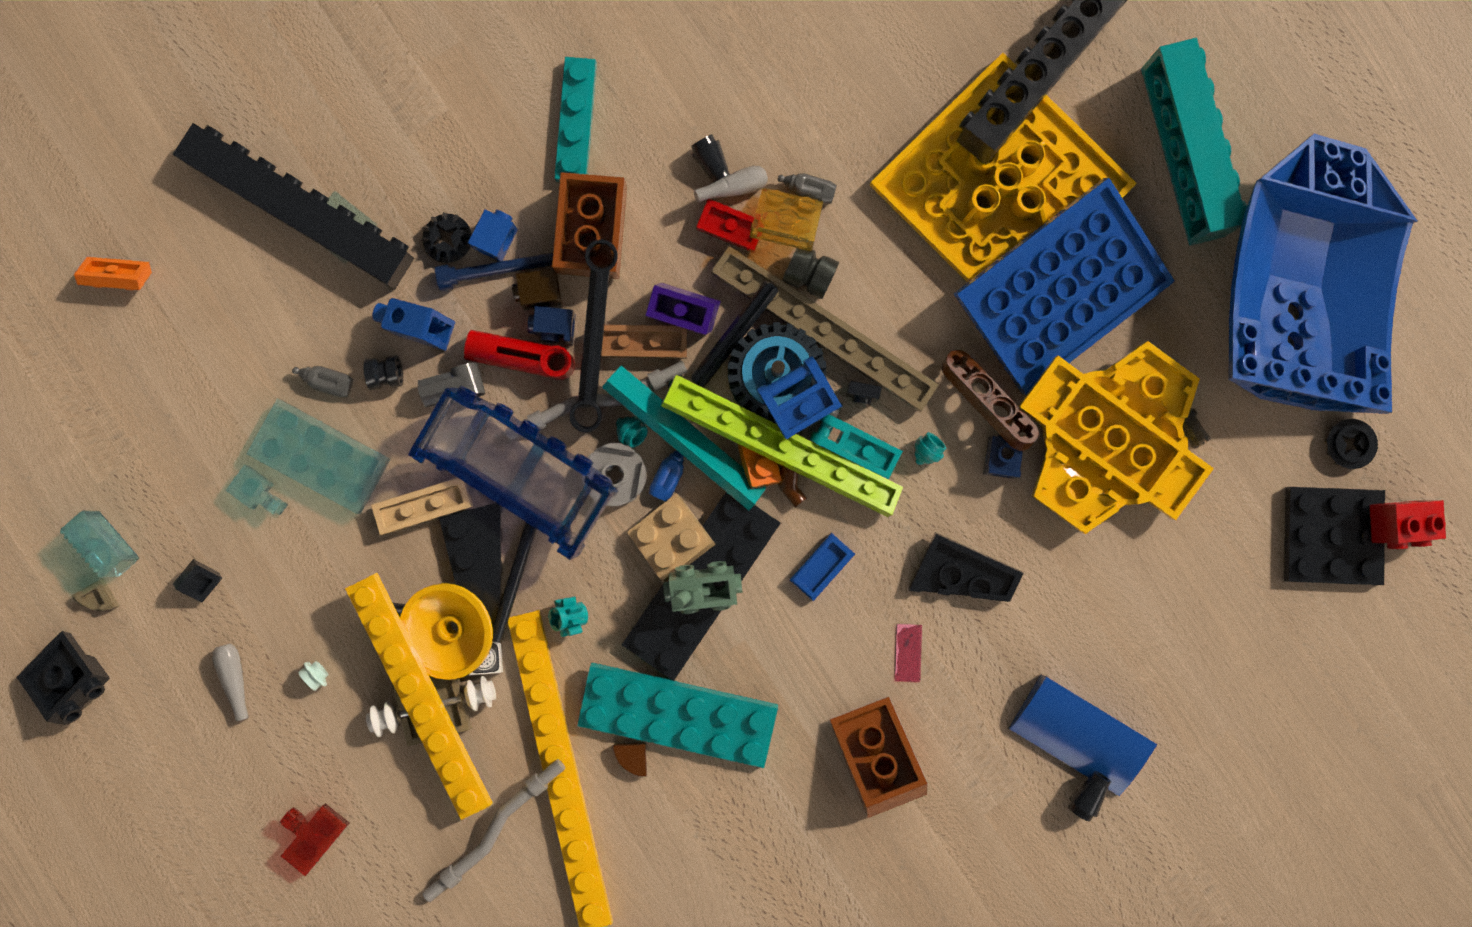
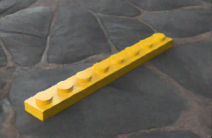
(419, 696)

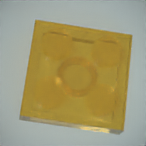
(786, 219)

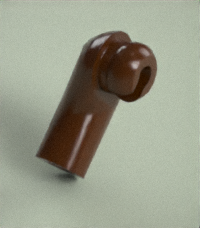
(789, 486)

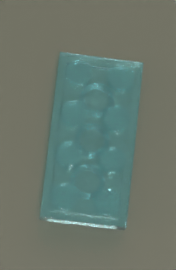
(318, 456)

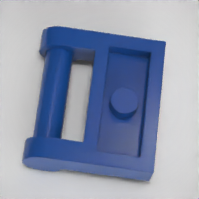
(804, 407)

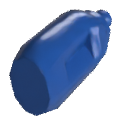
(667, 476)

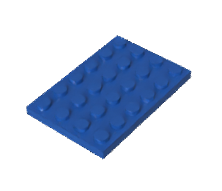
(1065, 285)

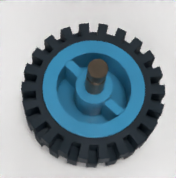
(766, 357)

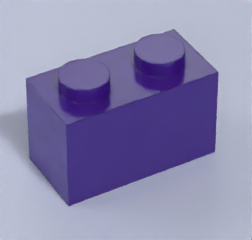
(683, 308)

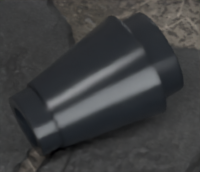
(710, 157)
(1089, 796)

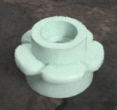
(313, 675)

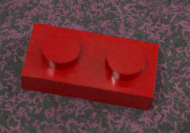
(727, 225)

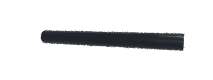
(513, 582)

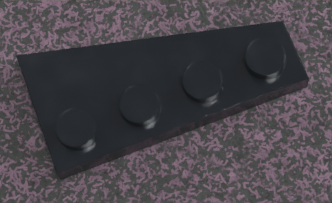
(475, 552)

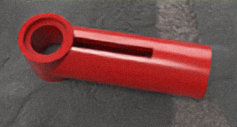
(488, 348)

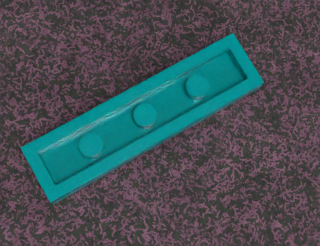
(576, 116)

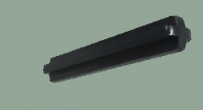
(733, 334)

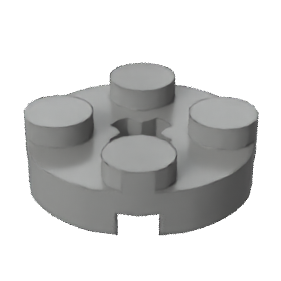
(629, 463)

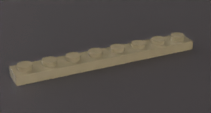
(828, 331)

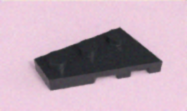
(962, 571)

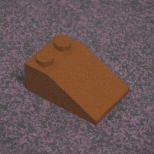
(879, 757)

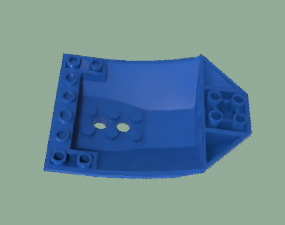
(1333, 244)

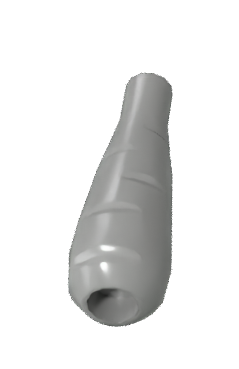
(738, 183)
(230, 673)

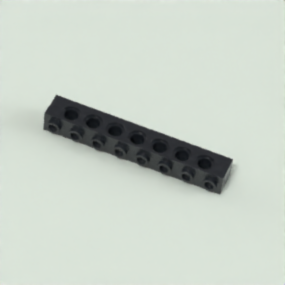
(986, 139)

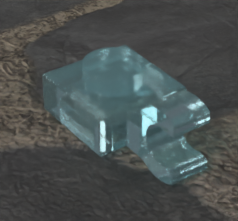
(253, 488)

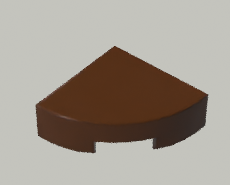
(632, 757)

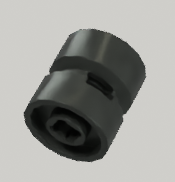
(811, 271)

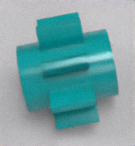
(568, 616)

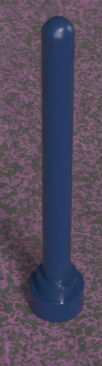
(450, 276)

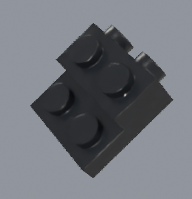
(63, 680)

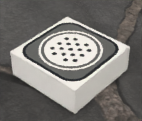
(493, 661)

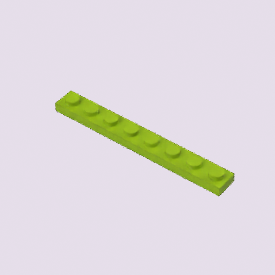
(793, 453)

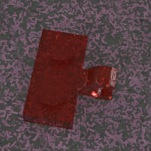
(312, 837)

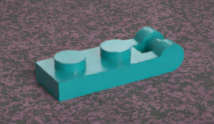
(857, 446)

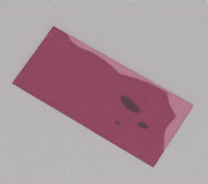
(908, 653)

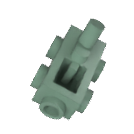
(695, 589)

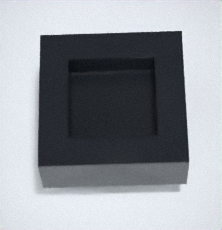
(863, 393)
(197, 581)

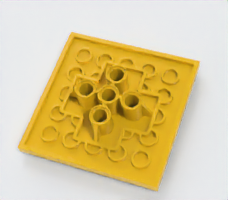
(938, 180)

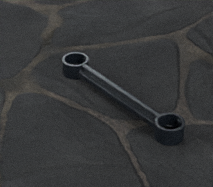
(593, 336)

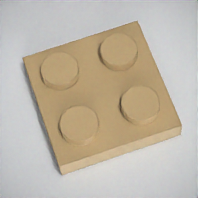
(670, 537)

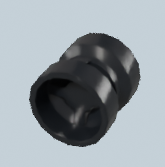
(385, 372)

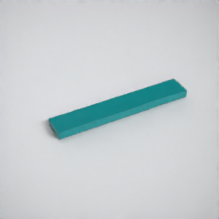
(682, 436)

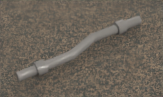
(655, 380)
(453, 874)

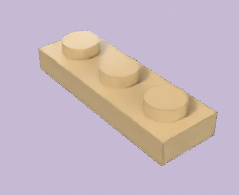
(422, 506)

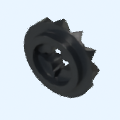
(442, 251)
(1365, 441)

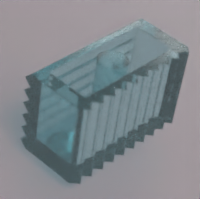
(99, 544)

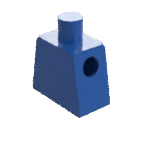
(414, 323)

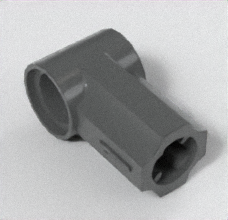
(464, 375)

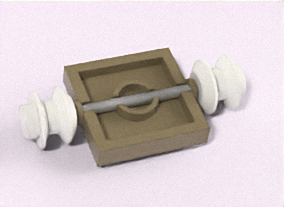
(453, 699)

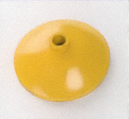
(442, 650)

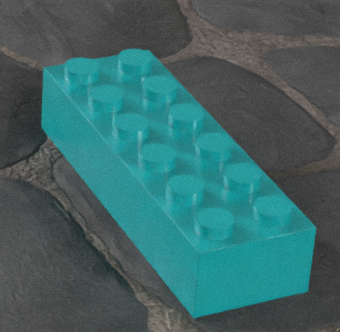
(1194, 141)

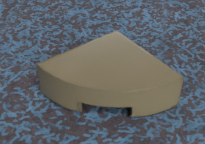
(96, 597)

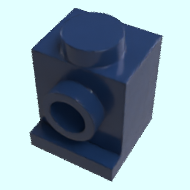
(552, 324)
(998, 466)

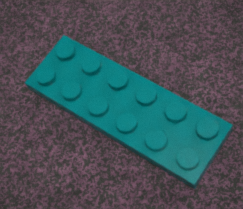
(677, 715)

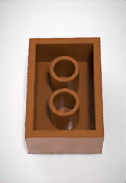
(589, 211)

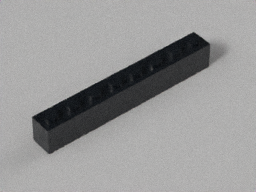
(293, 205)

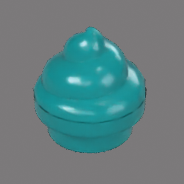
(631, 431)
(929, 449)

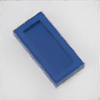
(822, 566)

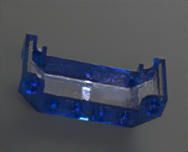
(515, 467)

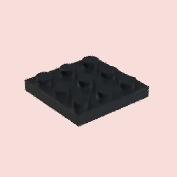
(1331, 536)

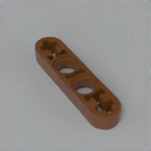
(993, 397)

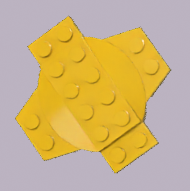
(1115, 437)

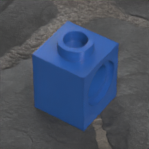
(493, 234)

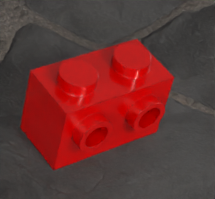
(1408, 522)

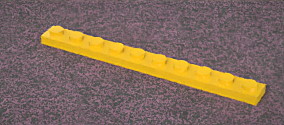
(565, 789)

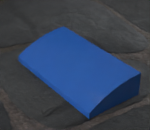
(1081, 734)

